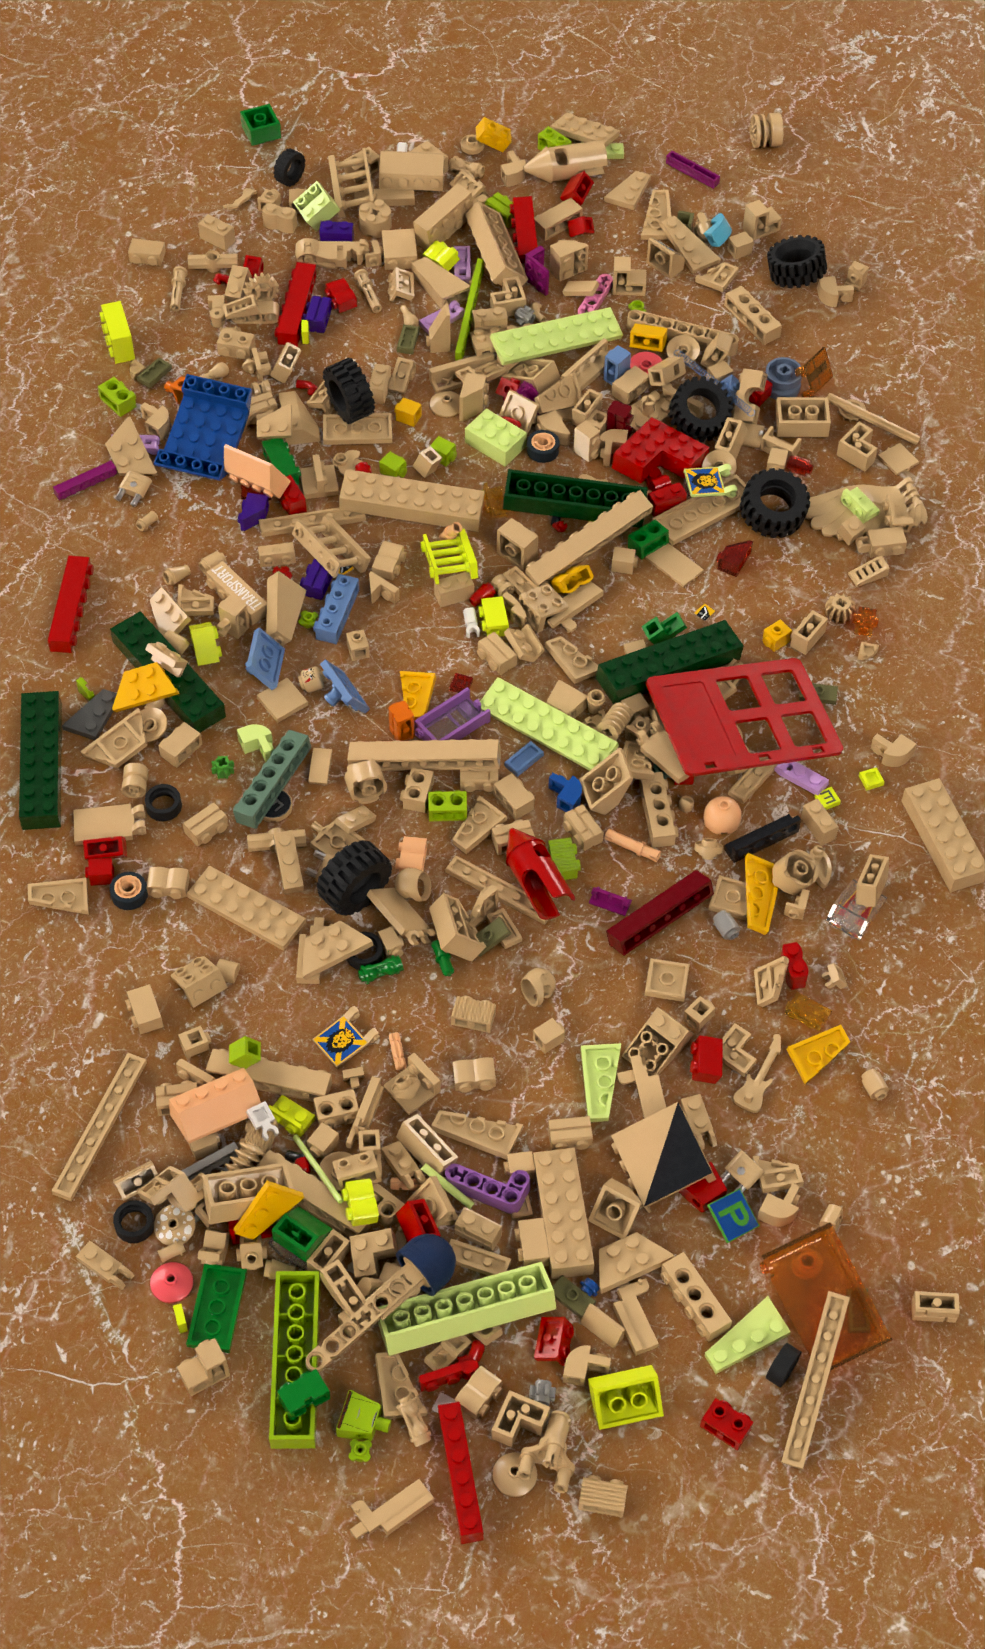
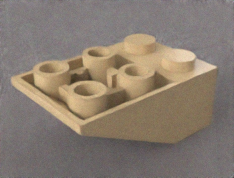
(658, 1041)

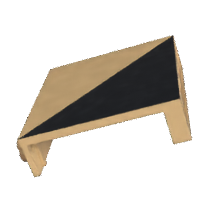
(661, 1155)

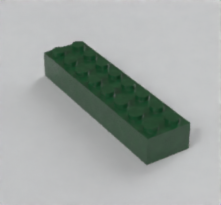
(563, 495)
(693, 651)
(196, 701)
(40, 760)

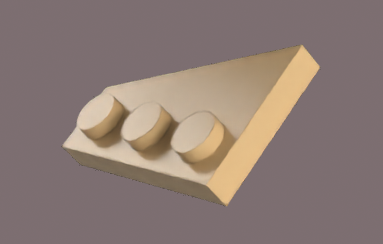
(61, 895)

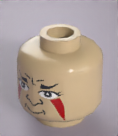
(312, 679)

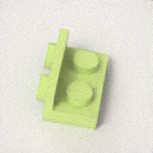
(859, 504)

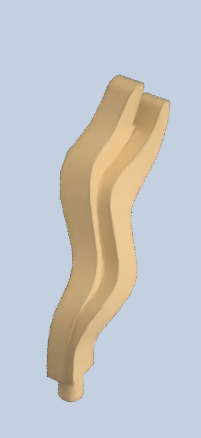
(247, 194)

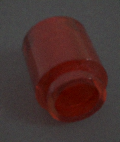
(800, 465)

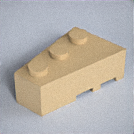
(453, 928)

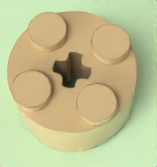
(374, 218)
(365, 781)
(794, 872)

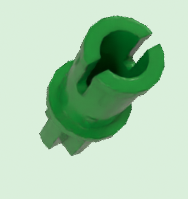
(442, 959)

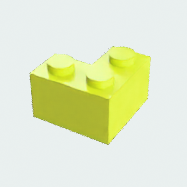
(204, 643)

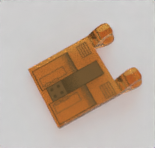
(817, 372)

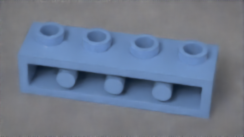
(336, 608)

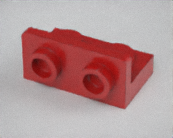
(554, 1339)

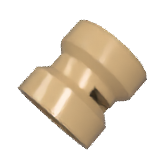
(260, 388)
(501, 585)

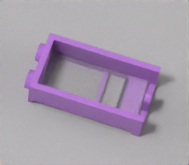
(452, 719)

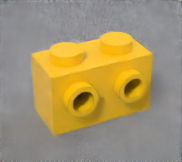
(493, 134)
(648, 337)

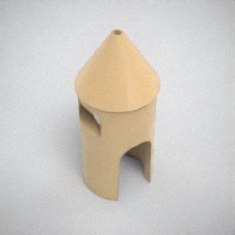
(568, 160)

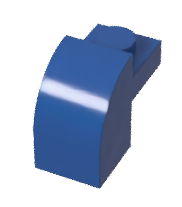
(569, 791)

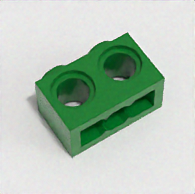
(648, 539)

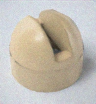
(686, 803)

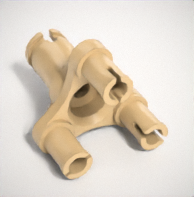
(550, 1452)

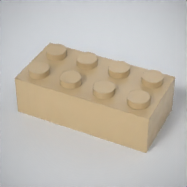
(443, 217)

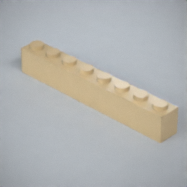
(589, 539)
(428, 754)

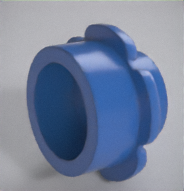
(589, 1287)

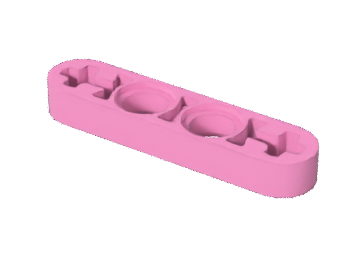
(597, 298)

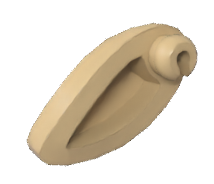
(824, 866)

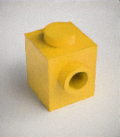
(408, 412)
(776, 635)

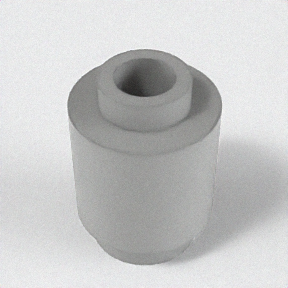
(726, 925)

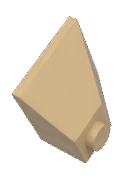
(615, 1208)

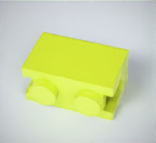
(493, 616)

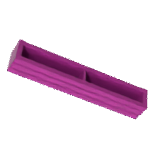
(692, 169)
(85, 480)

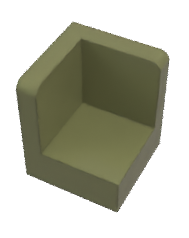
(686, 218)

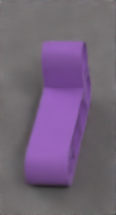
(462, 1178)

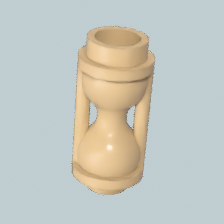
(457, 164)
(417, 1428)

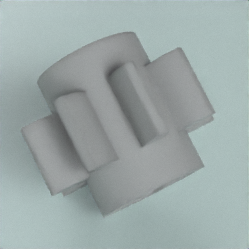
(524, 315)
(542, 1392)

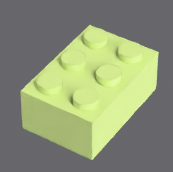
(495, 437)

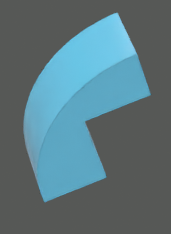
(719, 231)

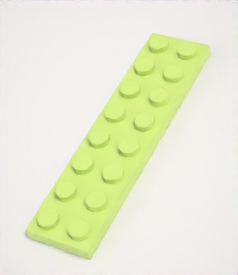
(555, 336)
(547, 725)

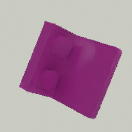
(535, 270)

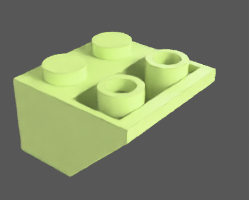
(316, 205)

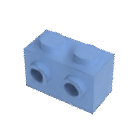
(616, 364)

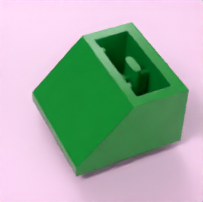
(300, 1233)

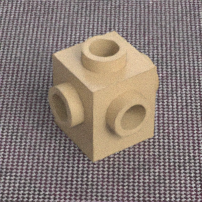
(251, 1253)

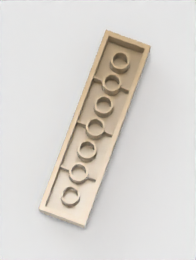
(411, 500)

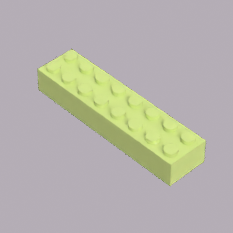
(468, 1308)

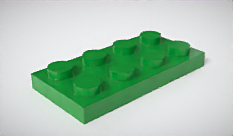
(217, 1306)

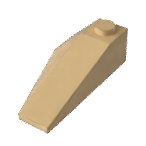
(303, 425)

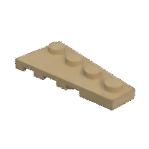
(658, 210)
(696, 253)

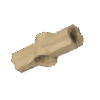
(212, 261)
(265, 841)

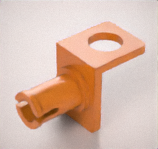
(175, 388)

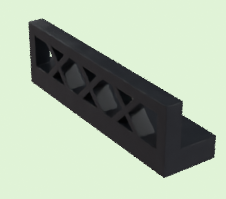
(762, 837)

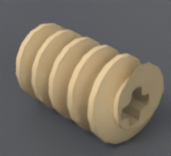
(615, 720)
(245, 1157)

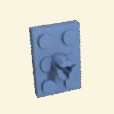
(265, 658)
(342, 688)

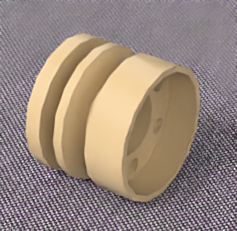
(766, 130)

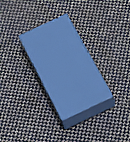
(524, 758)

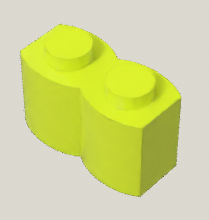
(442, 255)
(361, 1202)

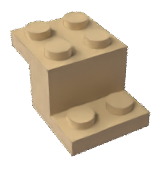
(175, 1187)

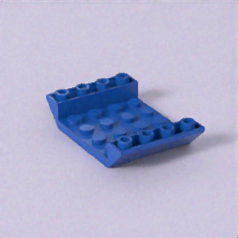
(206, 420)

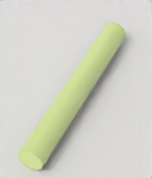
(448, 1186)

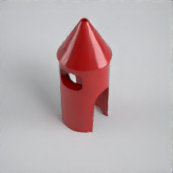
(536, 873)

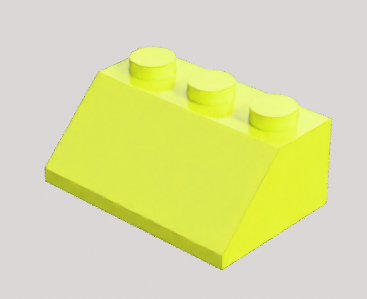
(626, 1397)

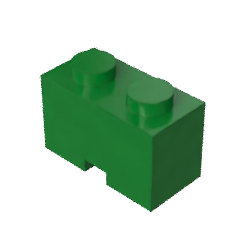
(302, 1393)

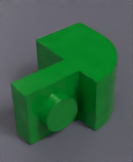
(660, 631)

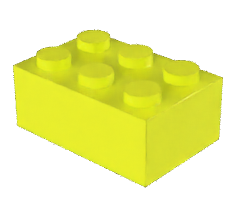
(117, 332)

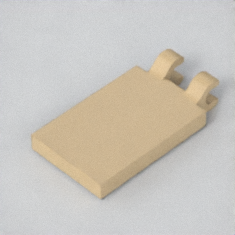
(661, 752)
(108, 822)
(401, 915)

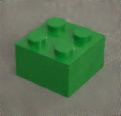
(260, 124)

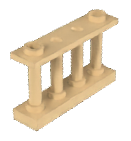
(337, 179)
(339, 538)

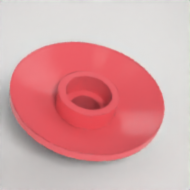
(644, 360)
(171, 1291)

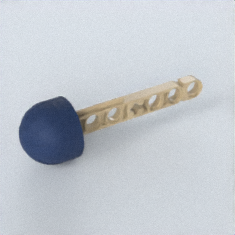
(425, 1263)

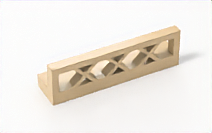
(590, 365)
(446, 372)

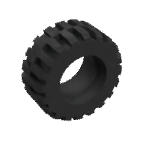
(784, 486)
(352, 875)

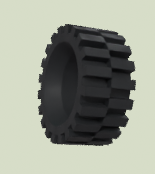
(797, 261)
(348, 390)
(687, 421)

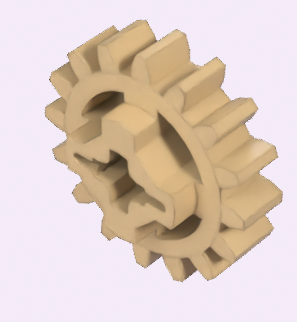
(262, 287)

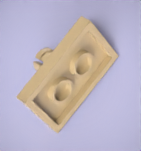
(649, 406)

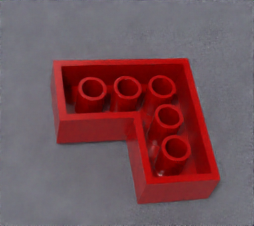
(657, 446)

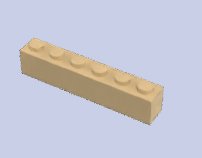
(275, 1076)
(317, 1198)

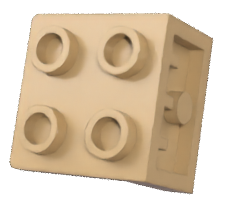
(540, 604)
(428, 1089)

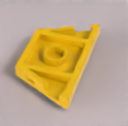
(143, 687)

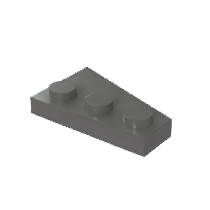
(93, 716)

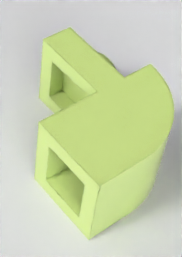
(254, 738)

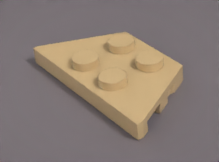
(129, 451)
(119, 742)
(332, 947)
(629, 1260)

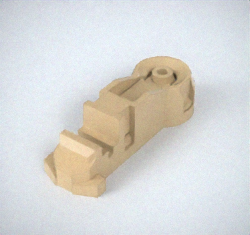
(330, 253)

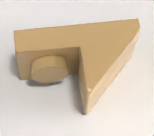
(383, 588)

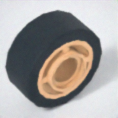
(543, 446)
(132, 899)

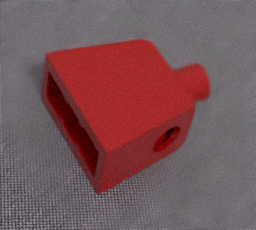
(704, 1193)

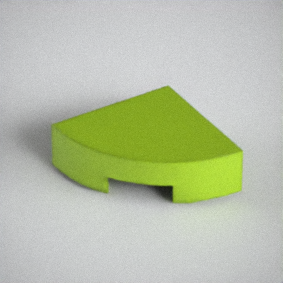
(82, 689)

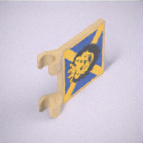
(343, 1040)

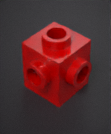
(507, 384)

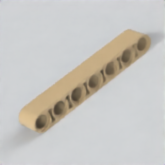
(676, 327)

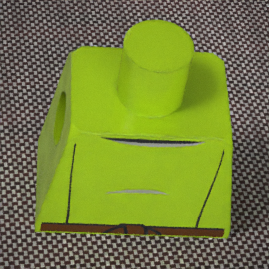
(361, 1418)

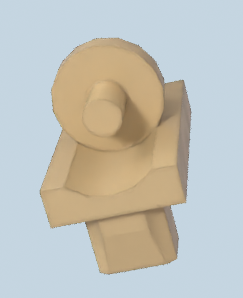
(256, 364)

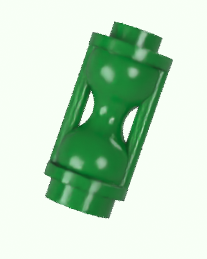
(388, 967)

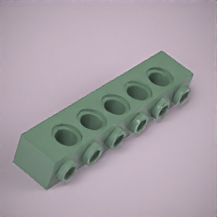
(272, 779)

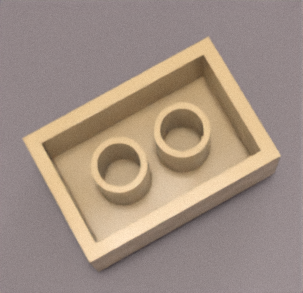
(802, 417)

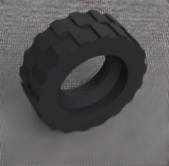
(285, 159)

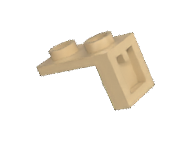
(890, 520)

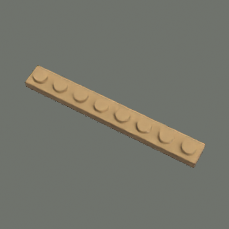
(99, 1127)
(815, 1380)

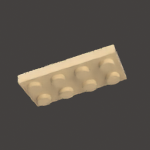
(584, 130)
(368, 430)

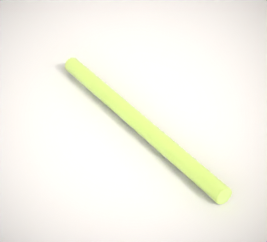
(317, 1168)

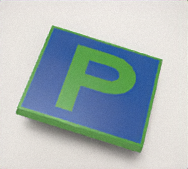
(733, 1215)

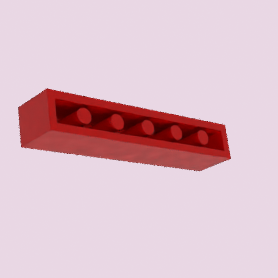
(295, 303)
(70, 604)
(460, 1473)

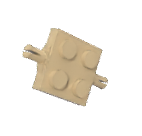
(332, 838)

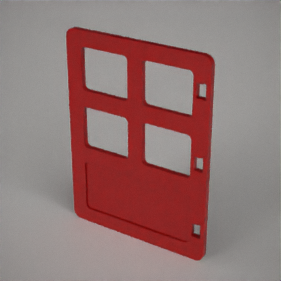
(706, 730)

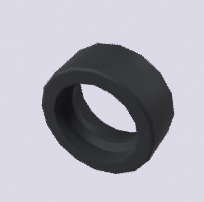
(164, 814)
(377, 958)
(126, 1208)
(783, 1365)

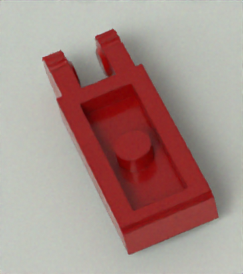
(447, 1375)

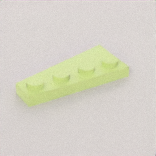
(599, 1076)
(750, 1335)

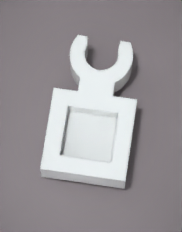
(262, 1118)

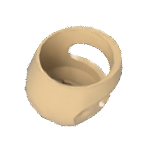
(407, 884)
(539, 982)

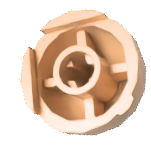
(722, 815)

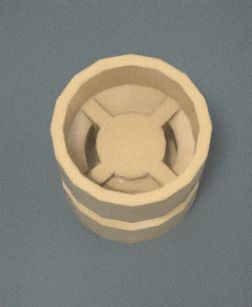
(134, 780)

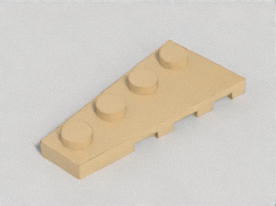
(477, 1132)

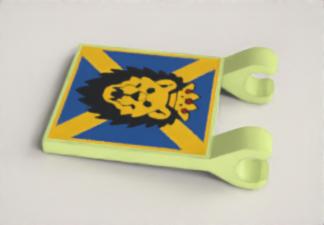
(708, 481)

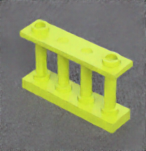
(463, 548)

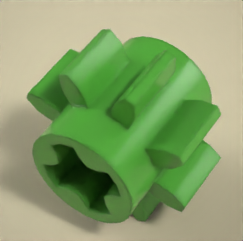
(222, 767)

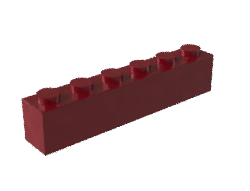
(660, 912)

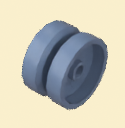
(782, 375)

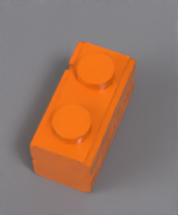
(401, 721)

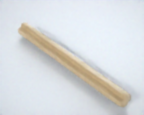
(874, 419)

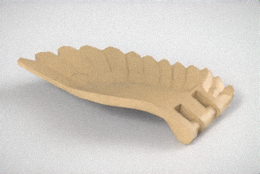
(829, 512)

